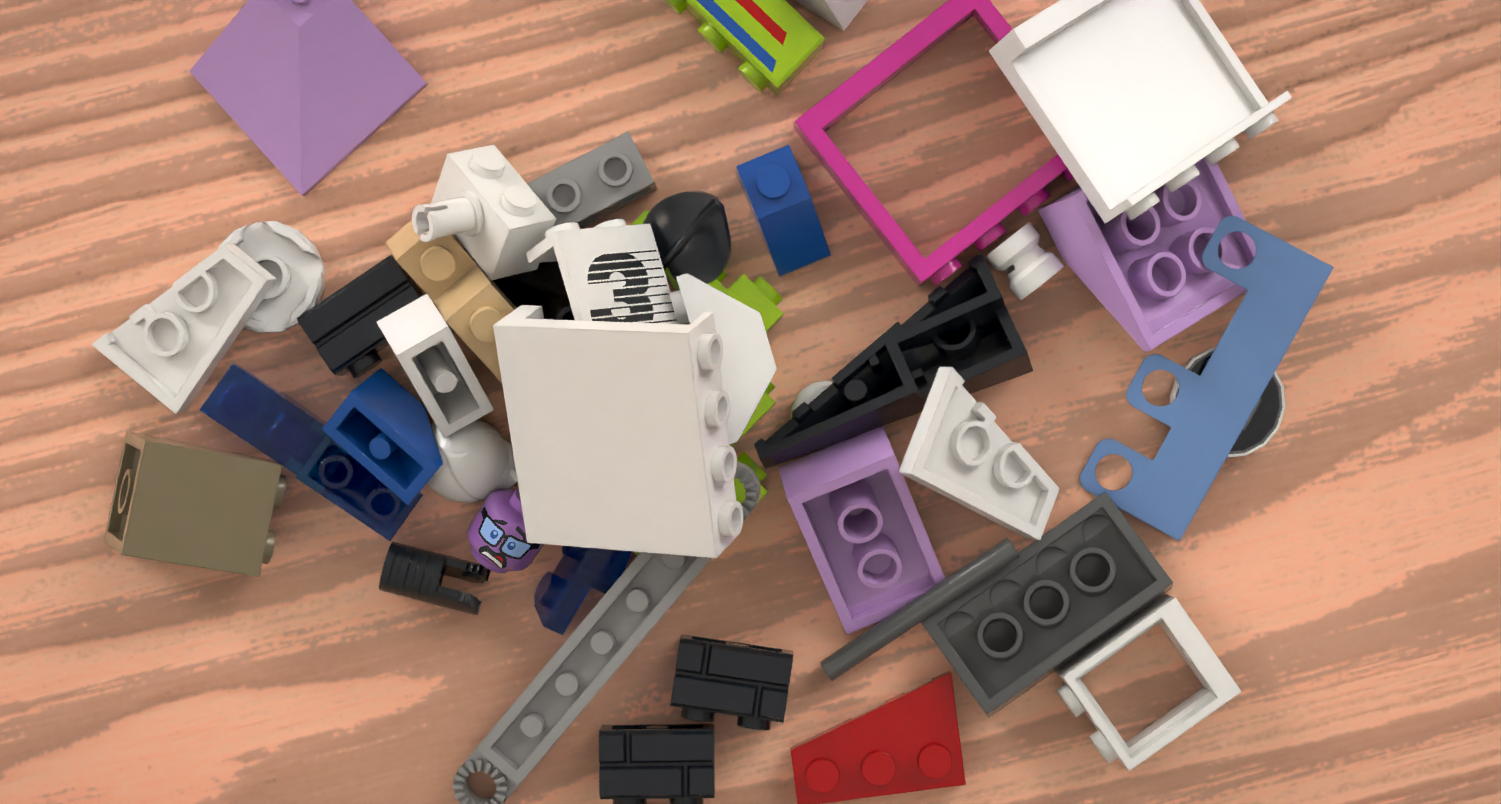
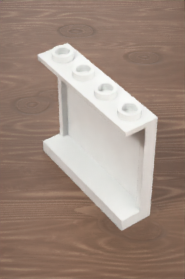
(1132, 94)
(620, 433)

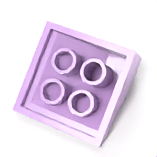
(306, 82)
(1153, 265)

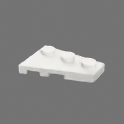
(188, 328)
(975, 463)

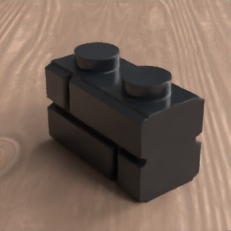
(346, 322)
(731, 681)
(657, 763)

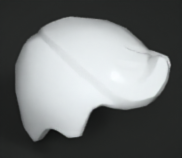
(473, 463)

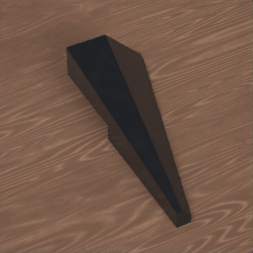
(891, 379)

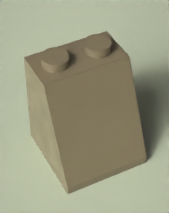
(194, 505)

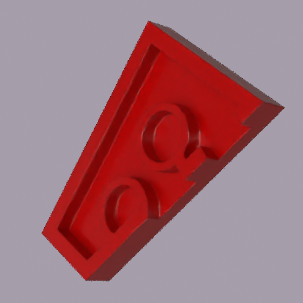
(887, 751)

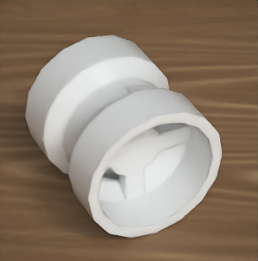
(1024, 261)

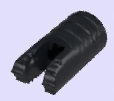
(420, 574)

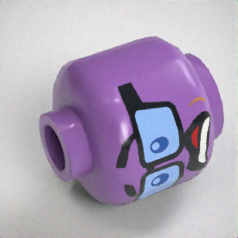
(500, 534)

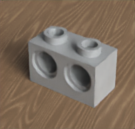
(595, 183)

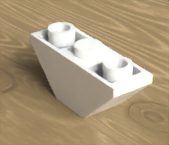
(747, 354)

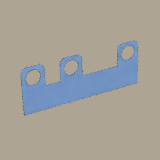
(1219, 401)

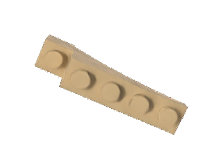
(457, 287)

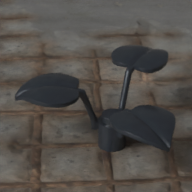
(690, 239)

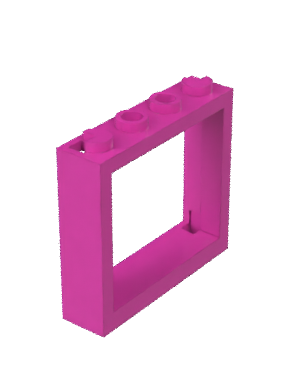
(865, 83)

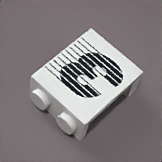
(609, 271)

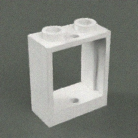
(1216, 682)

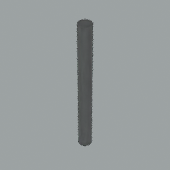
(920, 608)

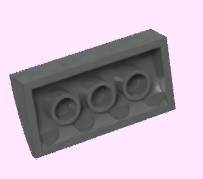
(1048, 604)

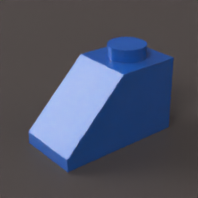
(783, 210)
(387, 434)

